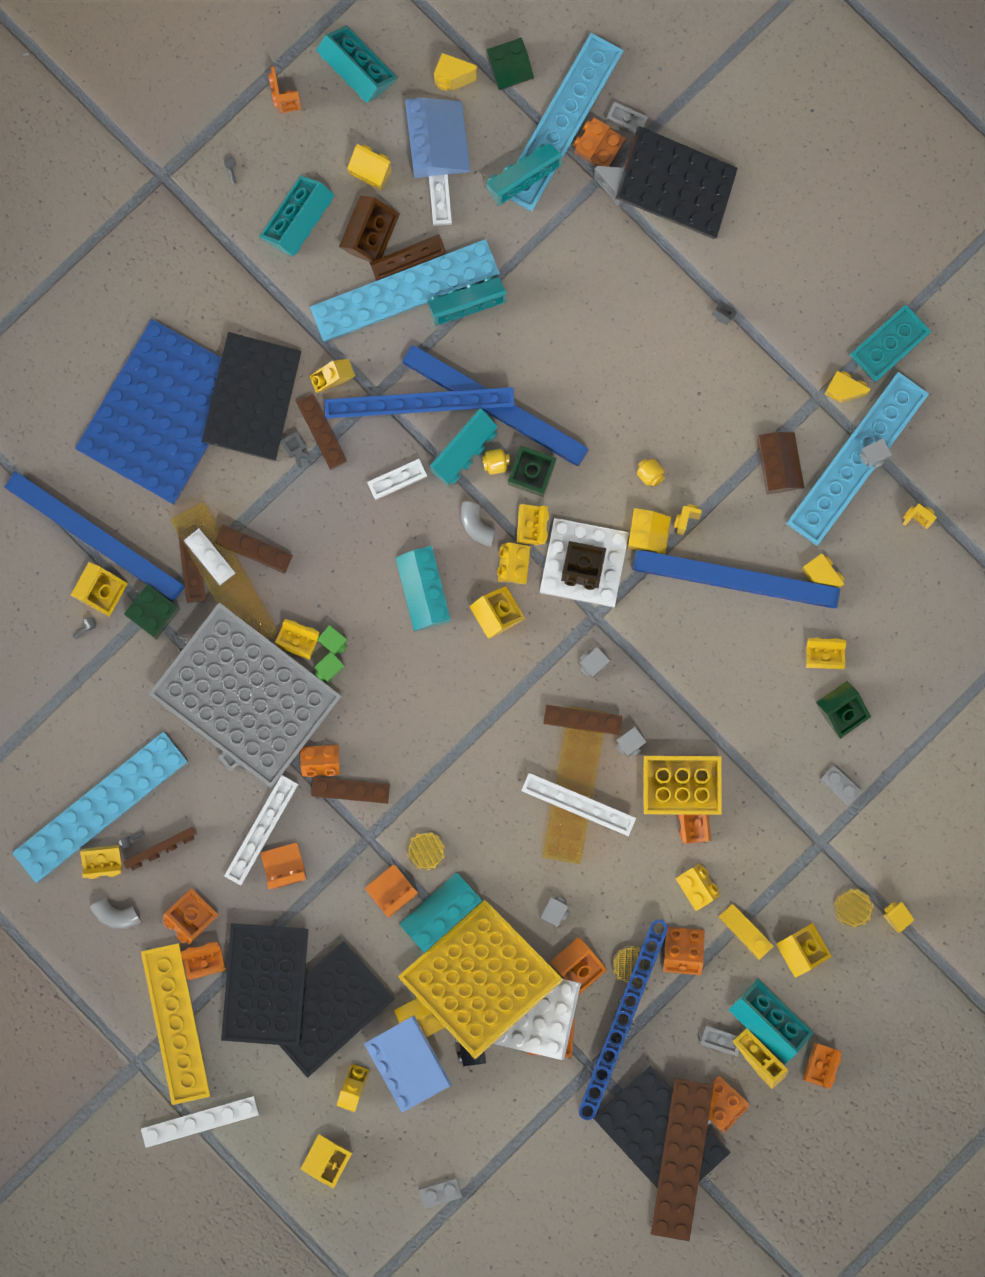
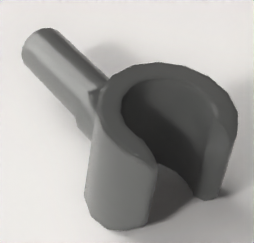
(229, 163)
(90, 624)
(125, 842)

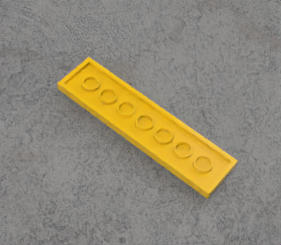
(175, 1024)

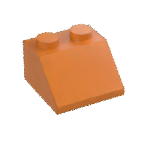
(578, 964)

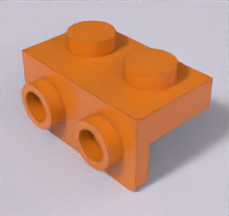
(319, 760)
(695, 828)
(203, 960)
(822, 1065)

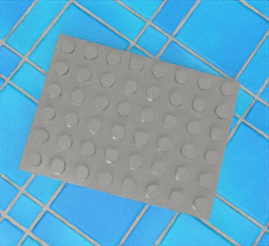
(244, 695)

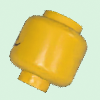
(496, 461)
(650, 472)

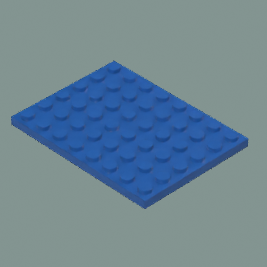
(155, 413)

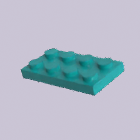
(890, 343)

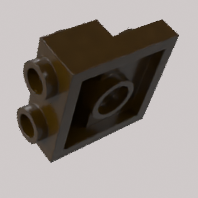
(583, 565)

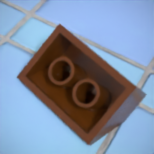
(369, 229)
(780, 462)

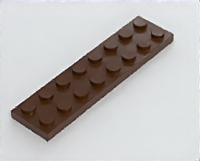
(682, 1159)

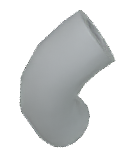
(473, 525)
(113, 917)

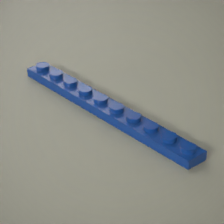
(419, 402)

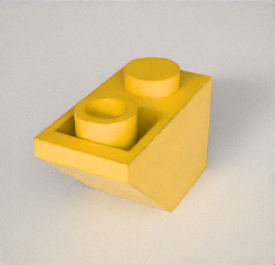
(332, 375)
(845, 388)
(821, 572)
(898, 916)
(353, 1087)

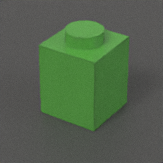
(333, 641)
(328, 667)

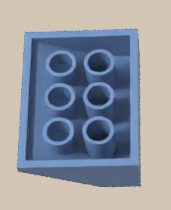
(437, 137)
(408, 1064)

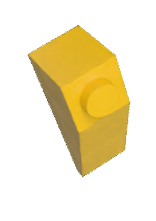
(746, 932)
(760, 1059)

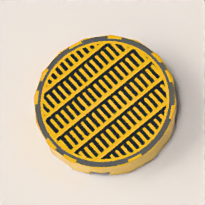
(426, 851)
(853, 908)
(624, 963)

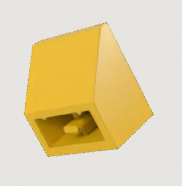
(369, 166)
(326, 1161)

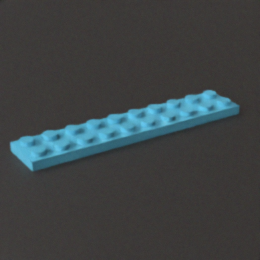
(570, 107)
(404, 290)
(847, 470)
(100, 807)

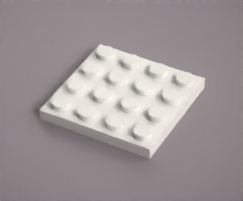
(615, 544)
(547, 1025)

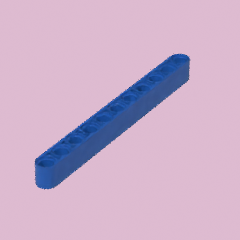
(511, 416)
(94, 536)
(736, 579)
(616, 1026)

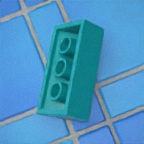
(356, 63)
(524, 173)
(297, 215)
(467, 301)
(464, 448)
(423, 588)
(440, 912)
(771, 1021)

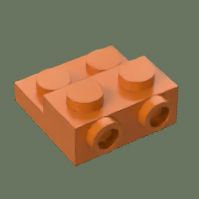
(598, 143)
(189, 917)

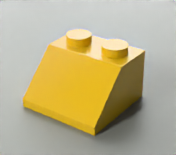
(454, 73)
(649, 531)
(99, 589)
(497, 612)
(803, 950)
(424, 1017)

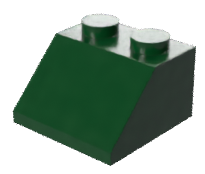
(510, 63)
(843, 709)

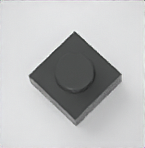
(724, 313)

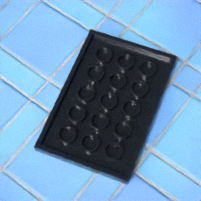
(676, 182)
(251, 396)
(265, 984)
(337, 1005)
(639, 1125)

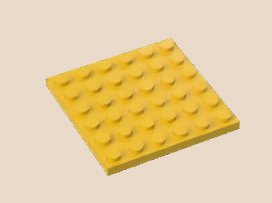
(480, 979)

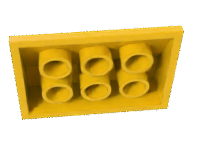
(682, 785)

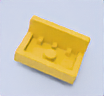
(688, 511)
(924, 516)
(532, 524)
(513, 563)
(297, 639)
(825, 653)
(101, 861)
(698, 886)

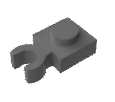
(294, 447)

